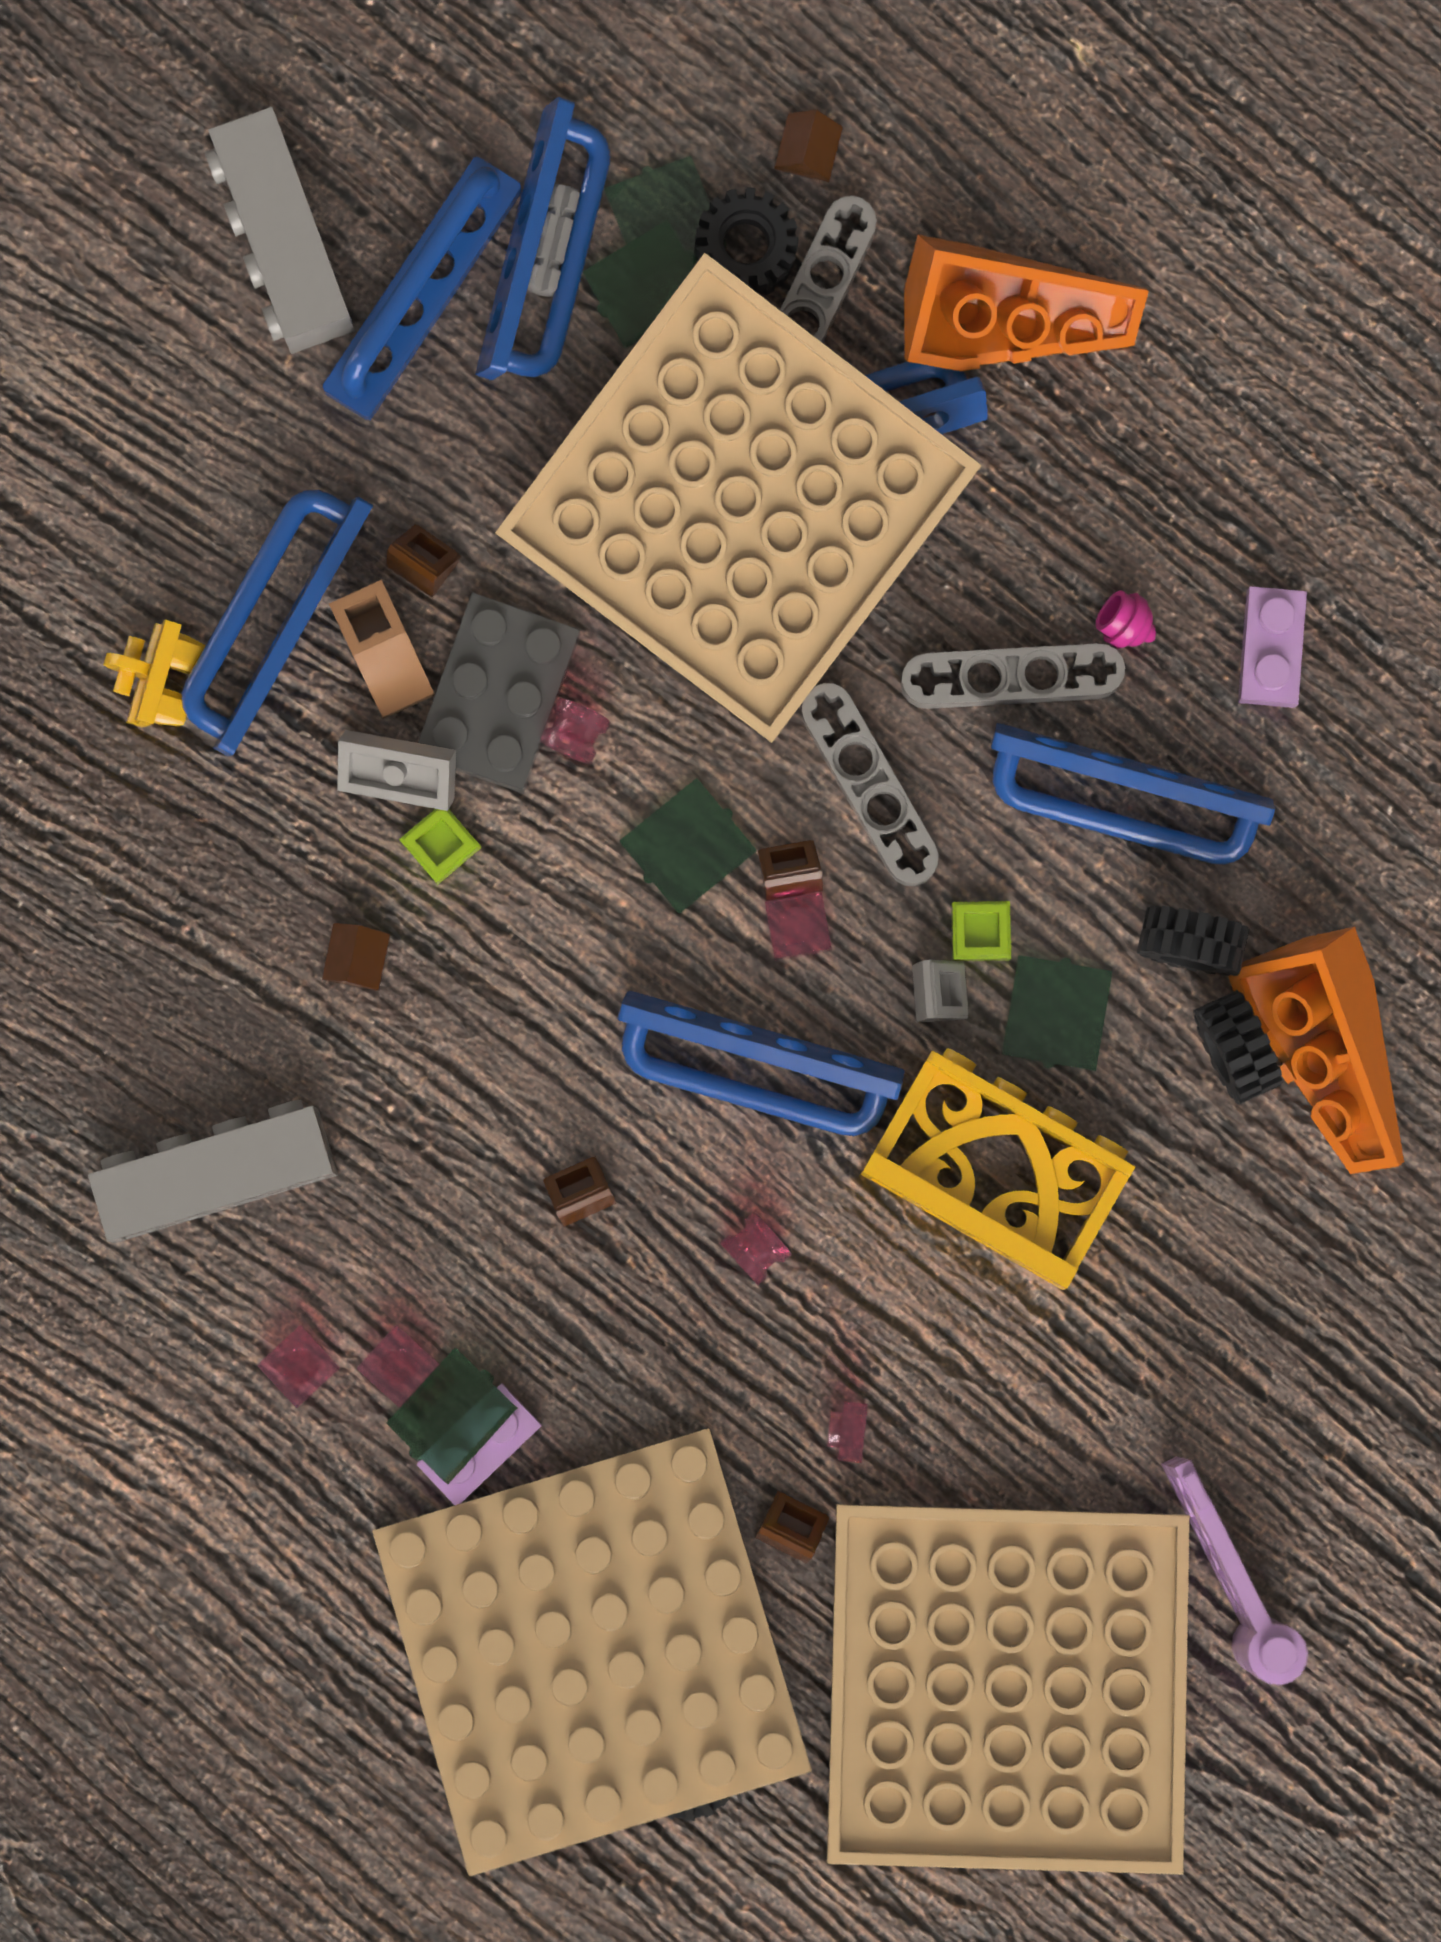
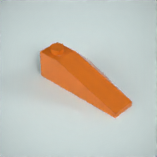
(993, 307)
(1329, 1036)

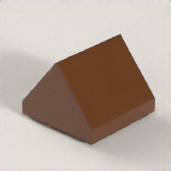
(809, 145)
(422, 559)
(790, 870)
(356, 956)
(579, 1191)
(792, 1527)

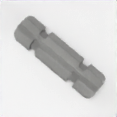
(553, 240)

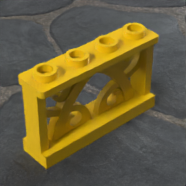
(1033, 1242)

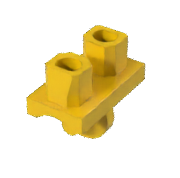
(165, 650)

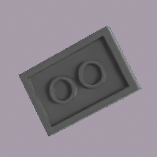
(499, 690)

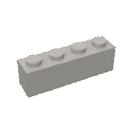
(280, 230)
(212, 1173)

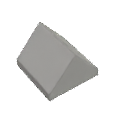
(940, 990)

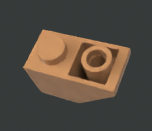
(382, 649)

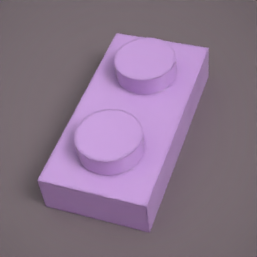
(1272, 647)
(491, 1456)

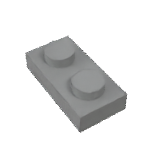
(396, 770)

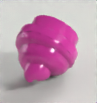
(1126, 620)

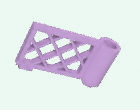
(1259, 1643)

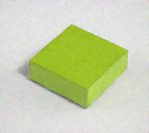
(440, 844)
(981, 931)

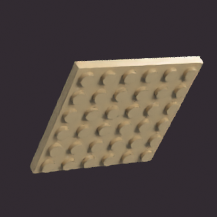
(738, 498)
(590, 1652)
(1008, 1689)

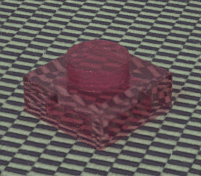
(798, 926)
(299, 1366)
(398, 1366)
(847, 1431)

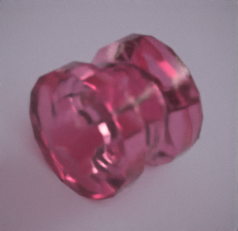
(575, 731)
(755, 1248)

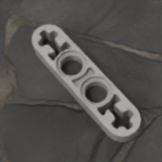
(827, 302)
(1013, 683)
(876, 781)

